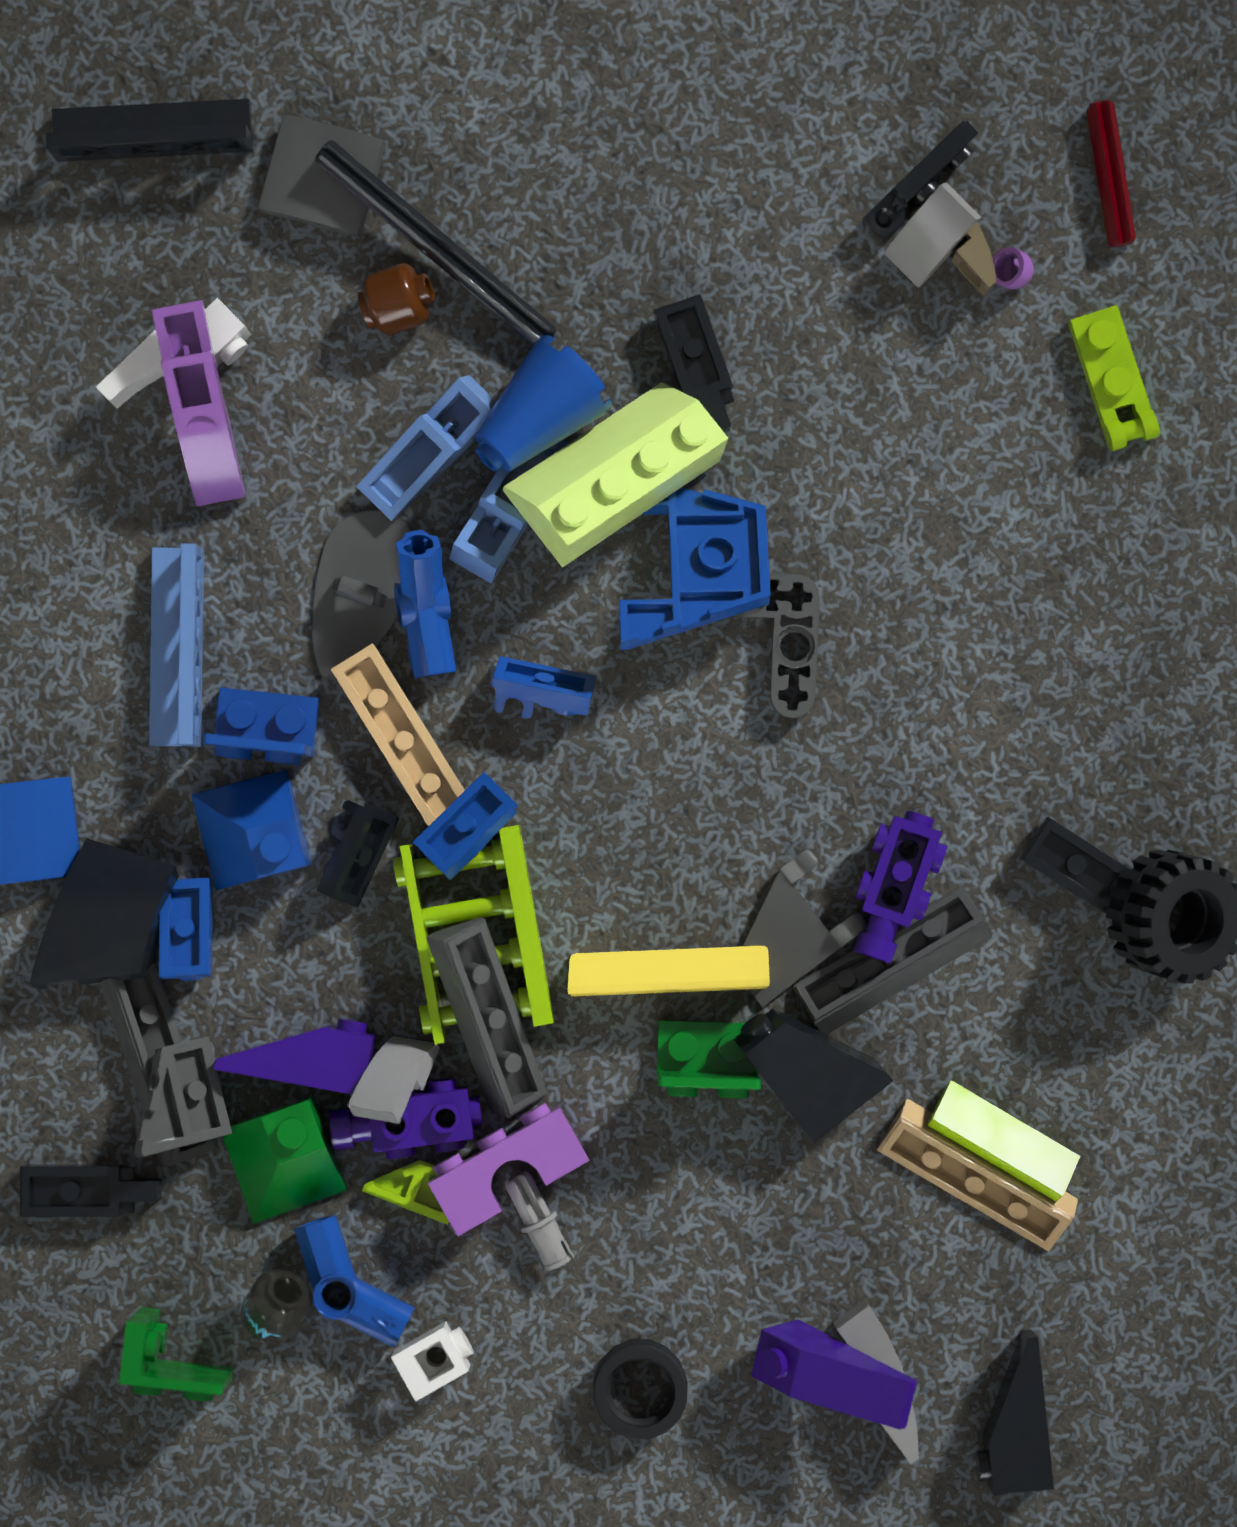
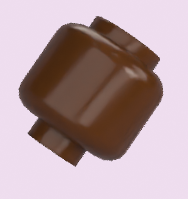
(396, 299)

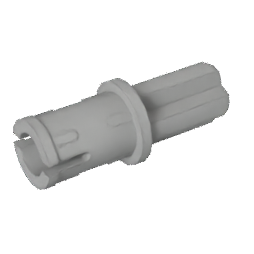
(538, 1221)

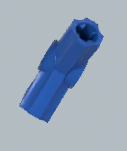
(424, 604)
(329, 1261)

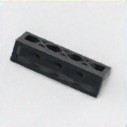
(151, 130)

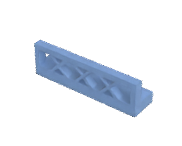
(176, 646)

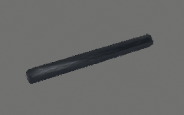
(433, 242)

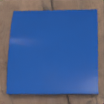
(37, 830)

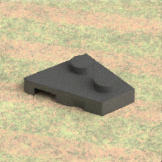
(182, 1099)

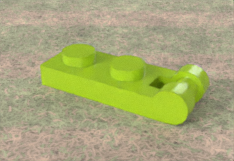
(1113, 376)

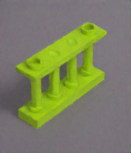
(512, 902)

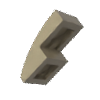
(975, 260)

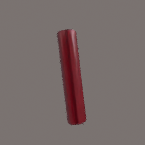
(1111, 173)

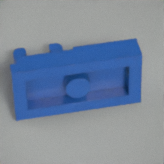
(550, 687)
(466, 826)
(187, 931)

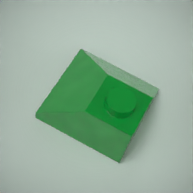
(284, 1159)

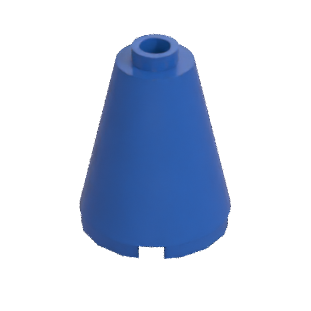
(540, 406)

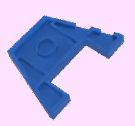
(714, 566)

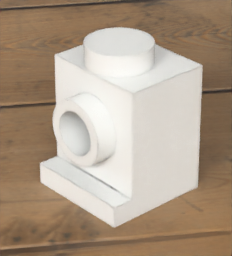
(419, 1372)

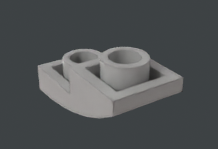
(932, 234)
(391, 1077)

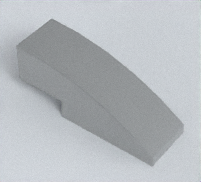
(865, 1333)

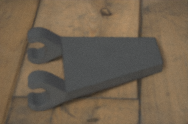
(794, 932)

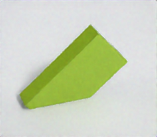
(409, 1189)

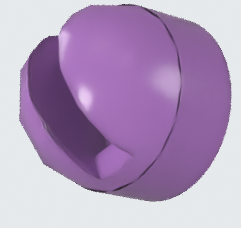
(1011, 272)

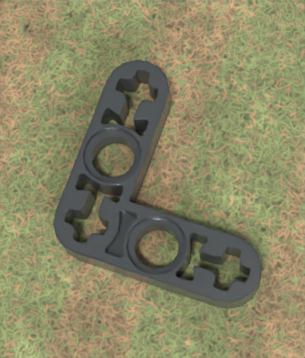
(784, 623)

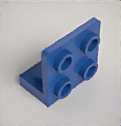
(264, 723)

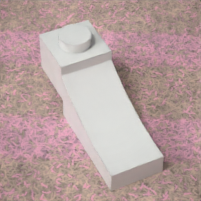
(144, 363)

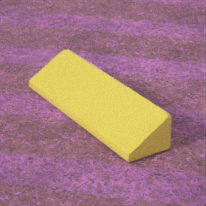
(668, 971)

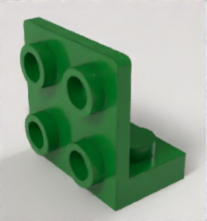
(703, 1057)
(149, 1375)

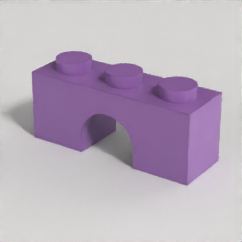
(465, 1185)

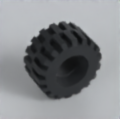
(1143, 912)

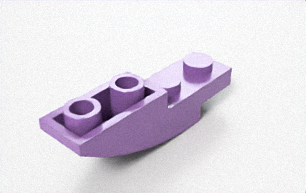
(198, 403)

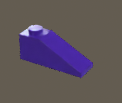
(318, 1058)
(832, 1374)

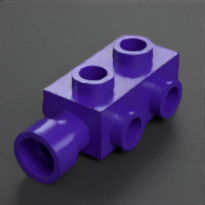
(904, 875)
(420, 1123)

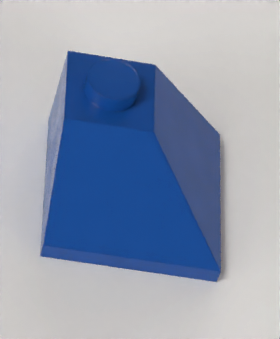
(251, 830)

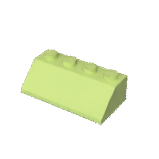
(617, 471)

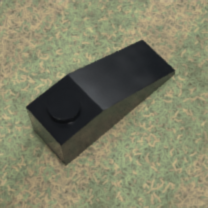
(1016, 1433)

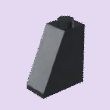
(810, 1071)

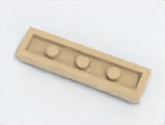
(399, 732)

